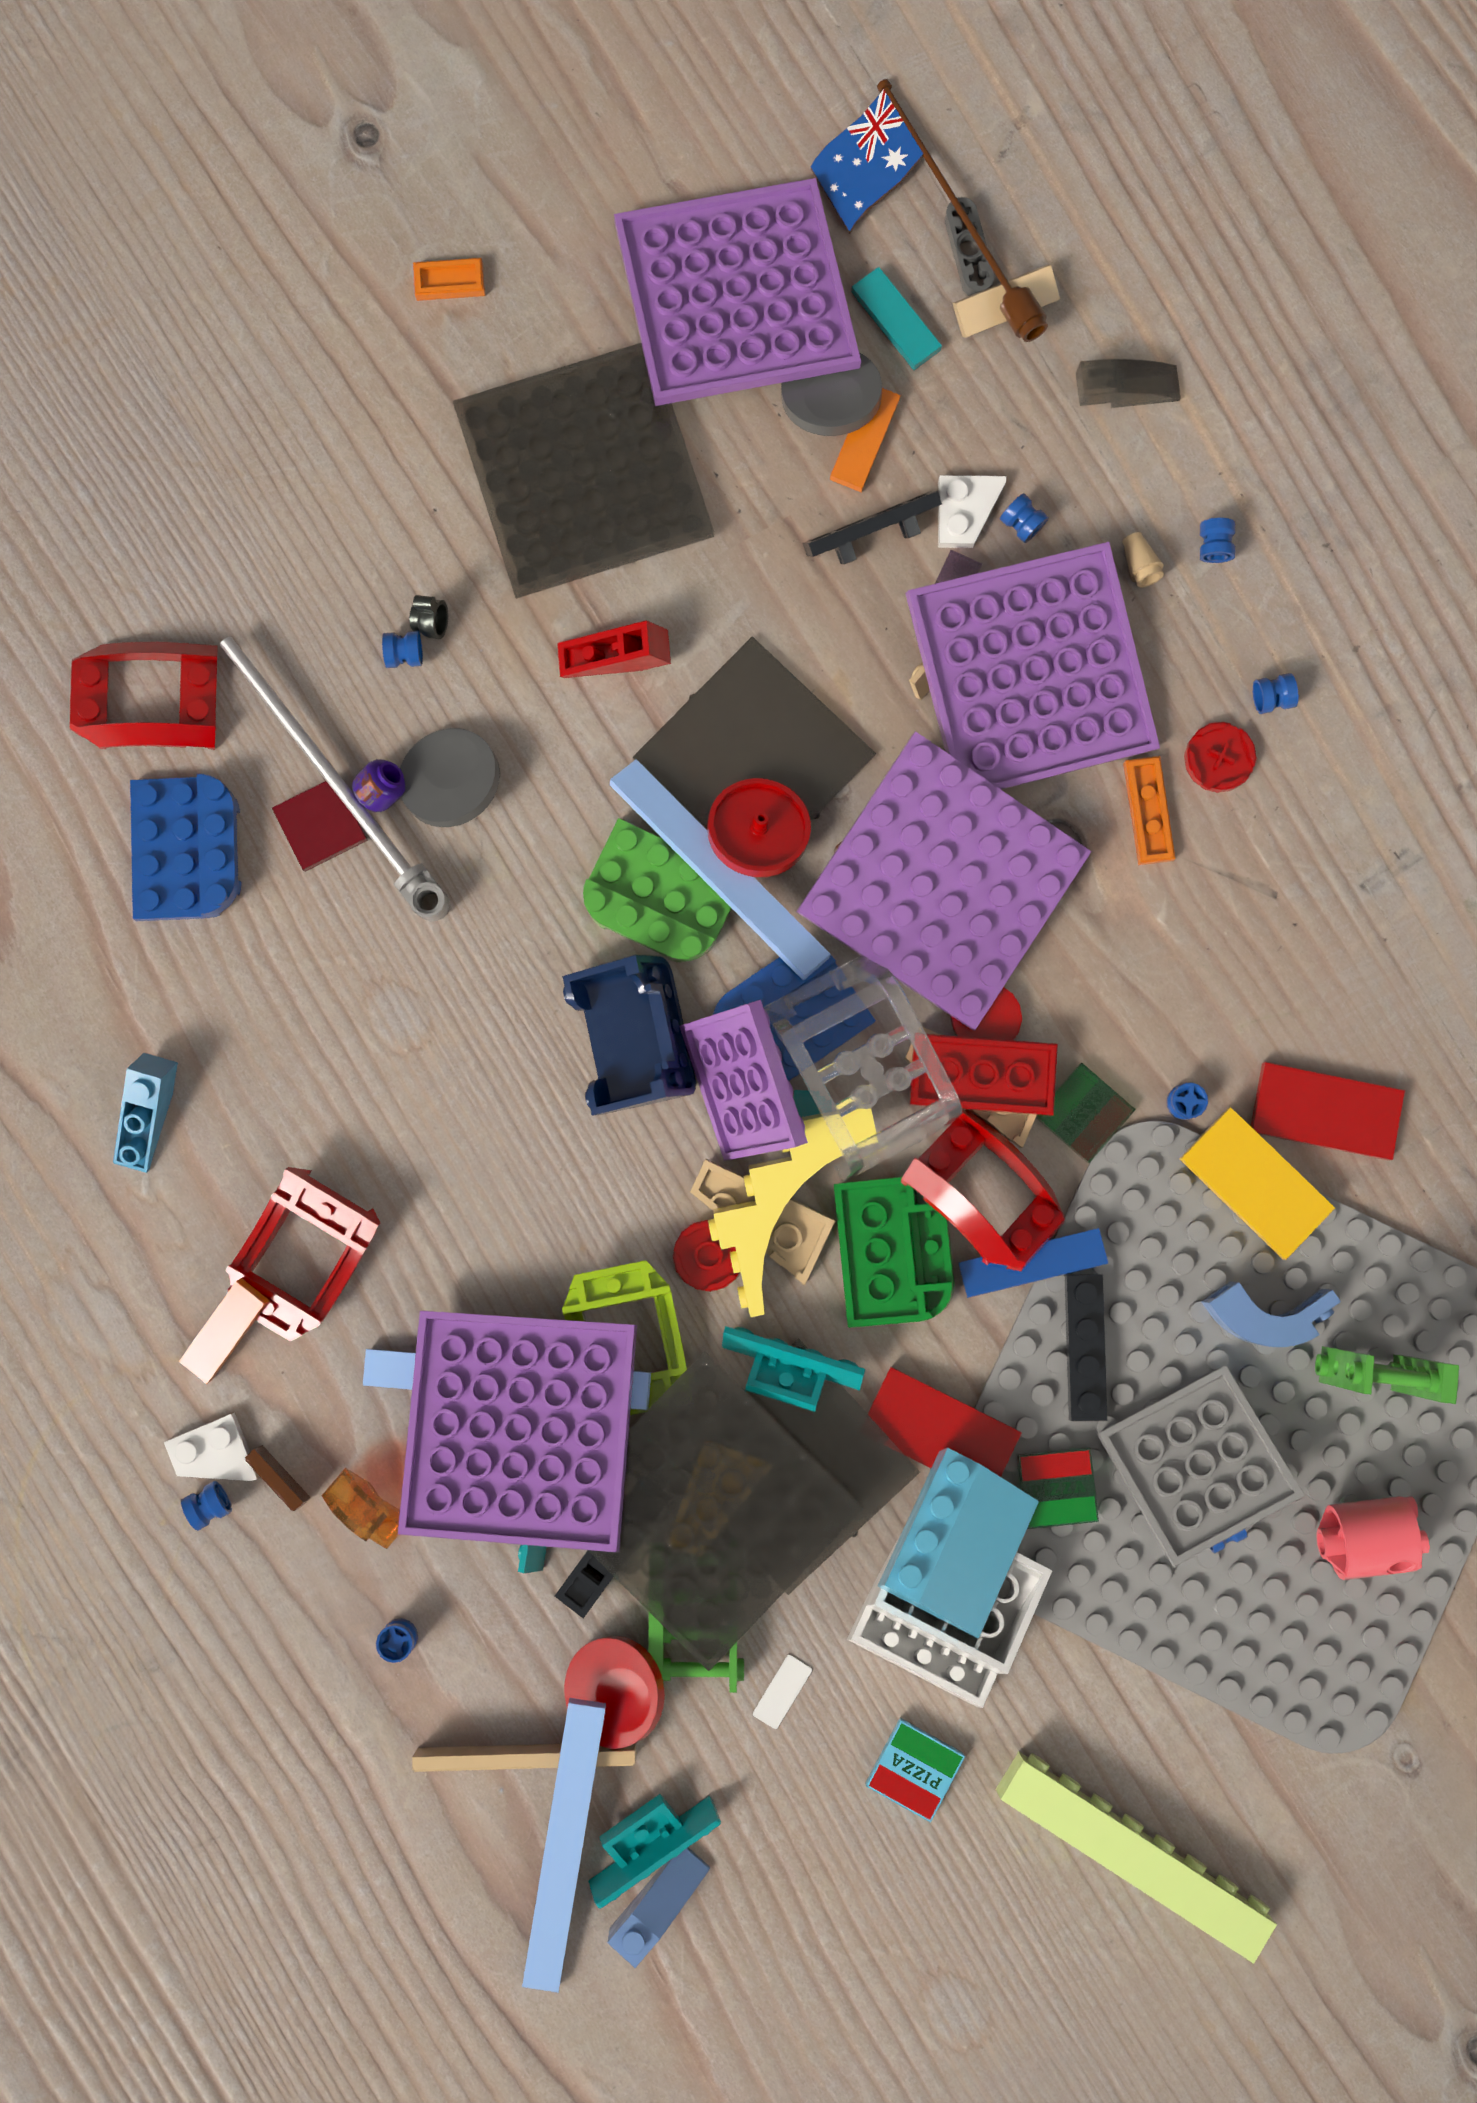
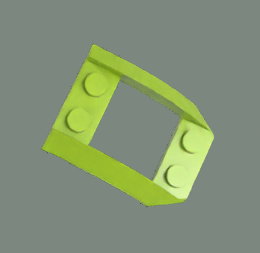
(625, 1285)

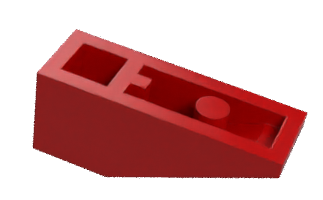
(615, 651)

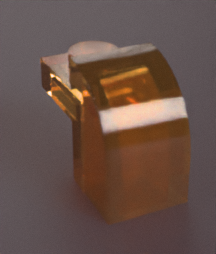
(362, 1509)

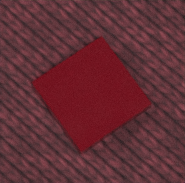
(318, 826)

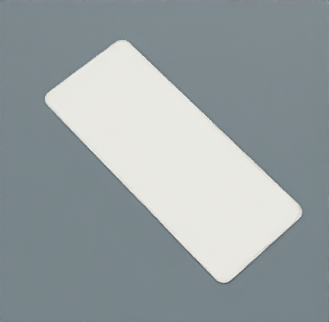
(782, 1691)

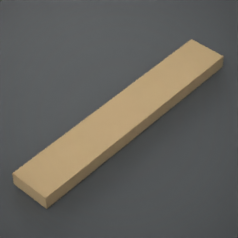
(508, 1757)

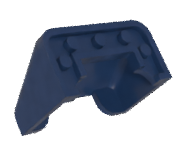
(632, 1033)

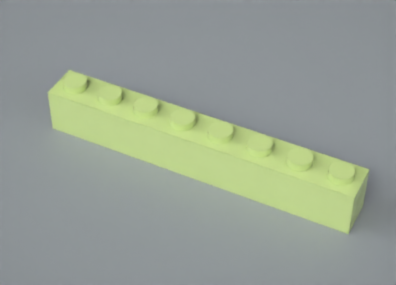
(1136, 1856)

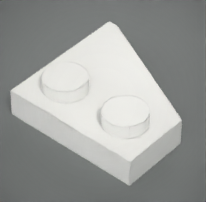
(965, 508)
(212, 1452)

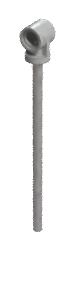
(413, 881)

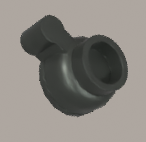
(429, 616)

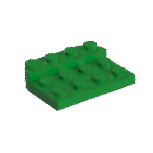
(892, 1253)

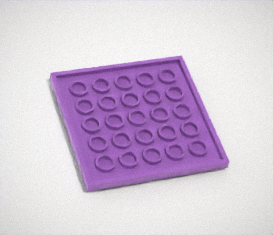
(736, 291)
(1034, 667)
(944, 881)
(518, 1431)

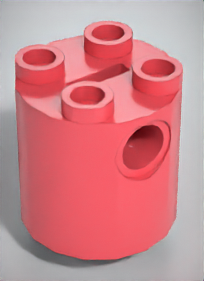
(1372, 1537)

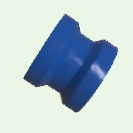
(1194, 1101)

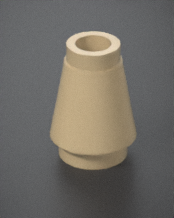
(1143, 563)

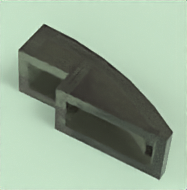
(1126, 382)

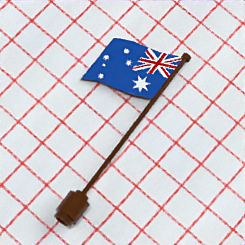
(875, 159)

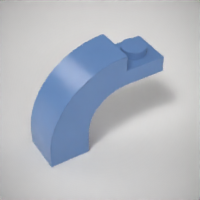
(1243, 1319)

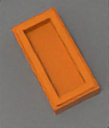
(449, 279)

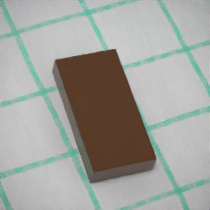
(277, 1478)

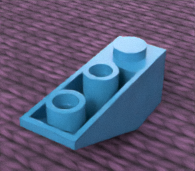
(143, 1110)

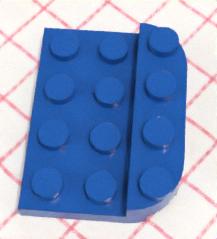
(183, 848)
(779, 980)

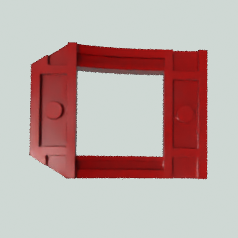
(197, 696)
(948, 1155)
(328, 1212)

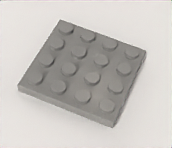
(1200, 1466)

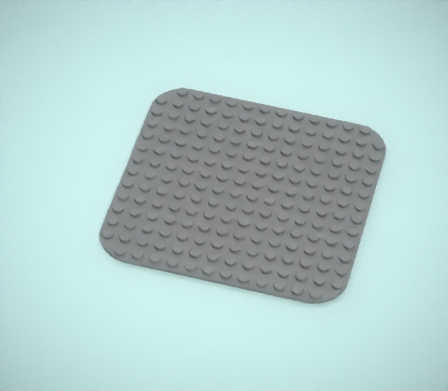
(1266, 1616)

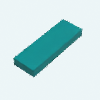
(896, 318)

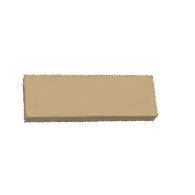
(983, 308)

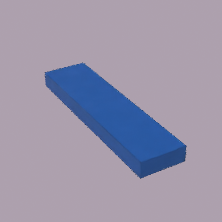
(1055, 1259)

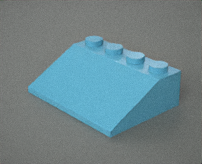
(959, 1542)

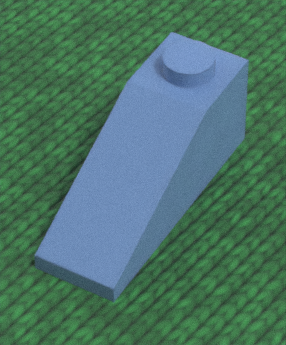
(656, 1906)

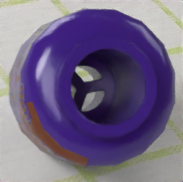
(379, 785)

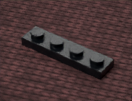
(1085, 1347)

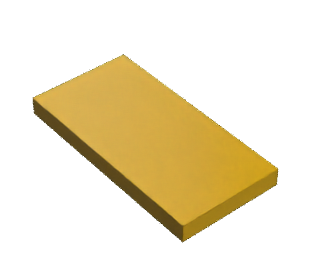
(1257, 1183)

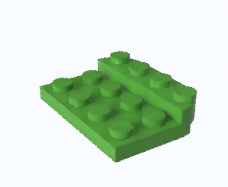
(653, 896)

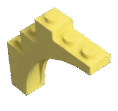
(773, 1185)

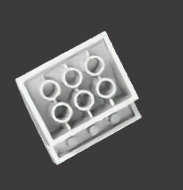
(944, 1652)

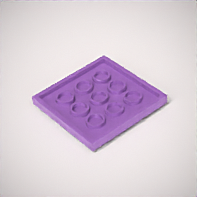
(743, 1082)

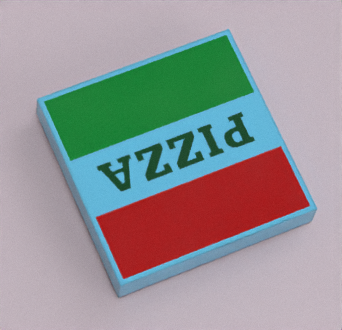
(915, 1769)

